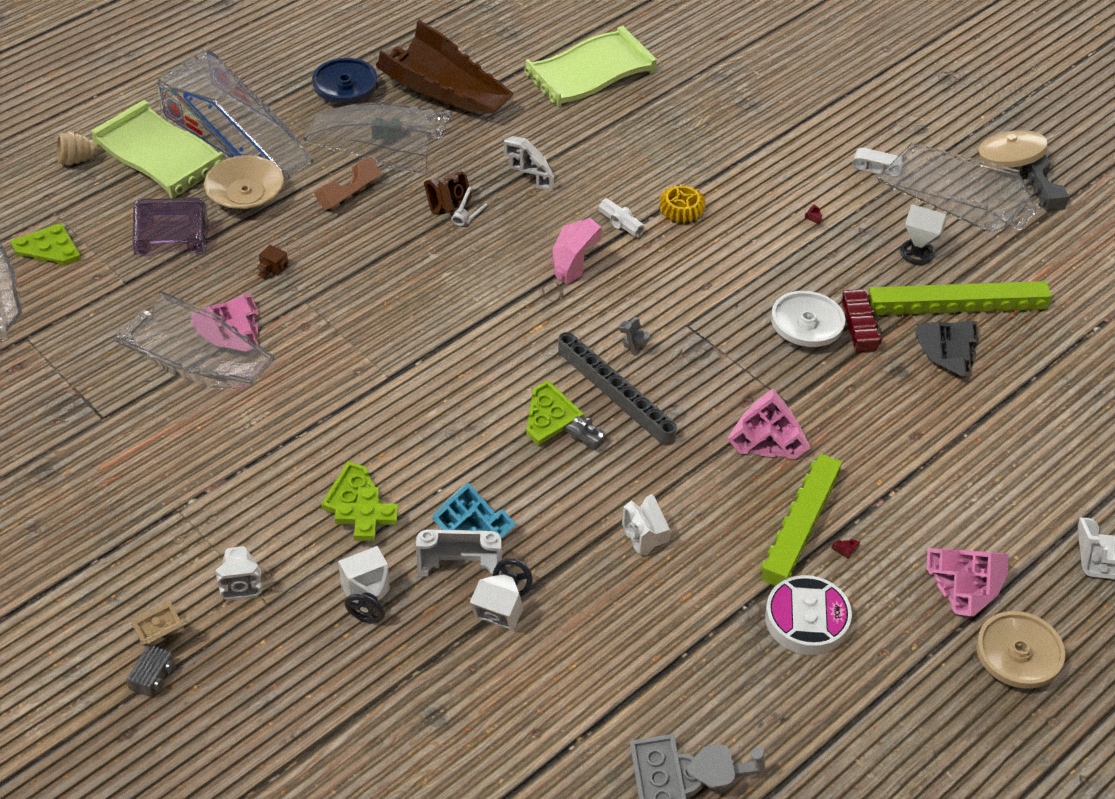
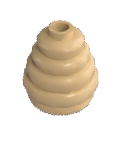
(74, 148)

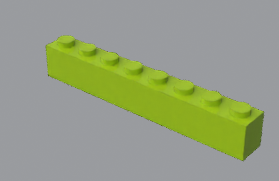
(801, 521)

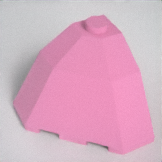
(570, 247)
(239, 313)
(769, 430)
(968, 577)

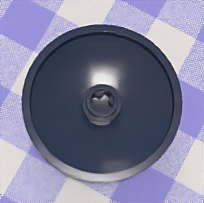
(345, 80)

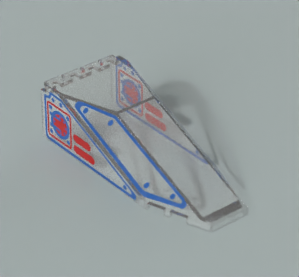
(227, 114)

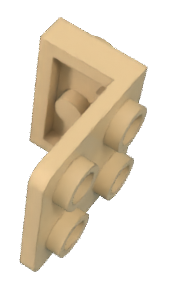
(157, 623)

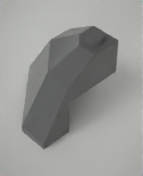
(949, 344)

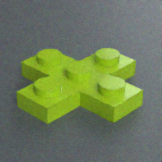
(366, 513)

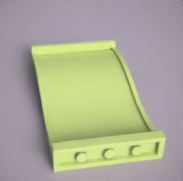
(590, 66)
(157, 148)

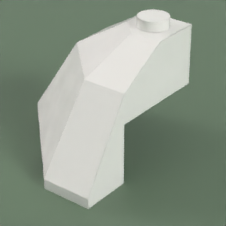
(528, 159)

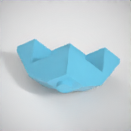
(470, 512)

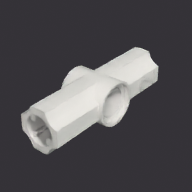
(621, 217)

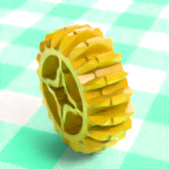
(682, 203)

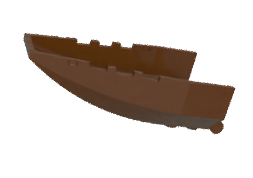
(444, 73)

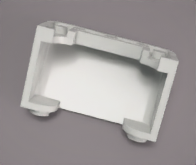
(457, 545)
(1096, 550)

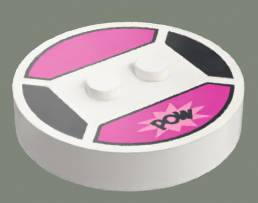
(808, 615)

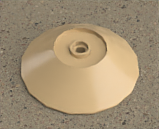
(243, 182)

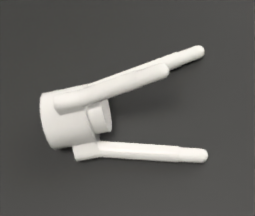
(460, 216)

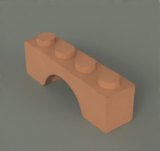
(333, 193)

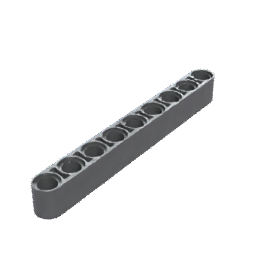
(617, 388)

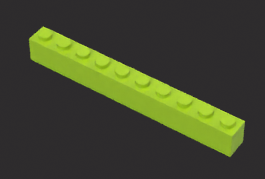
(960, 298)

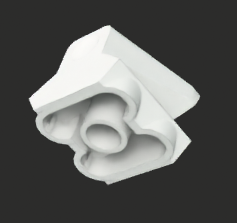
(645, 525)
(238, 575)

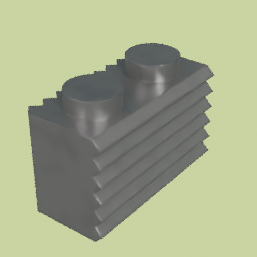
(150, 671)

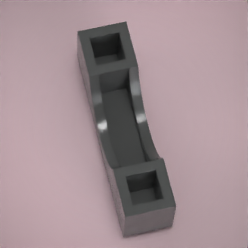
(1051, 195)

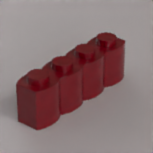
(860, 320)

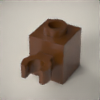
(272, 260)

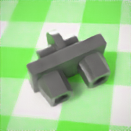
(635, 336)
(585, 431)

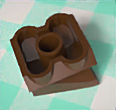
(447, 192)

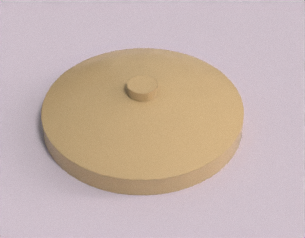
(1013, 148)
(1020, 649)

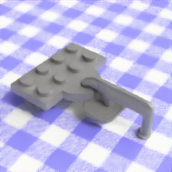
(673, 775)

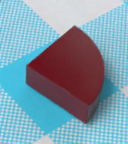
(814, 214)
(846, 547)

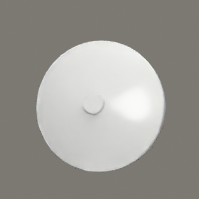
(807, 318)

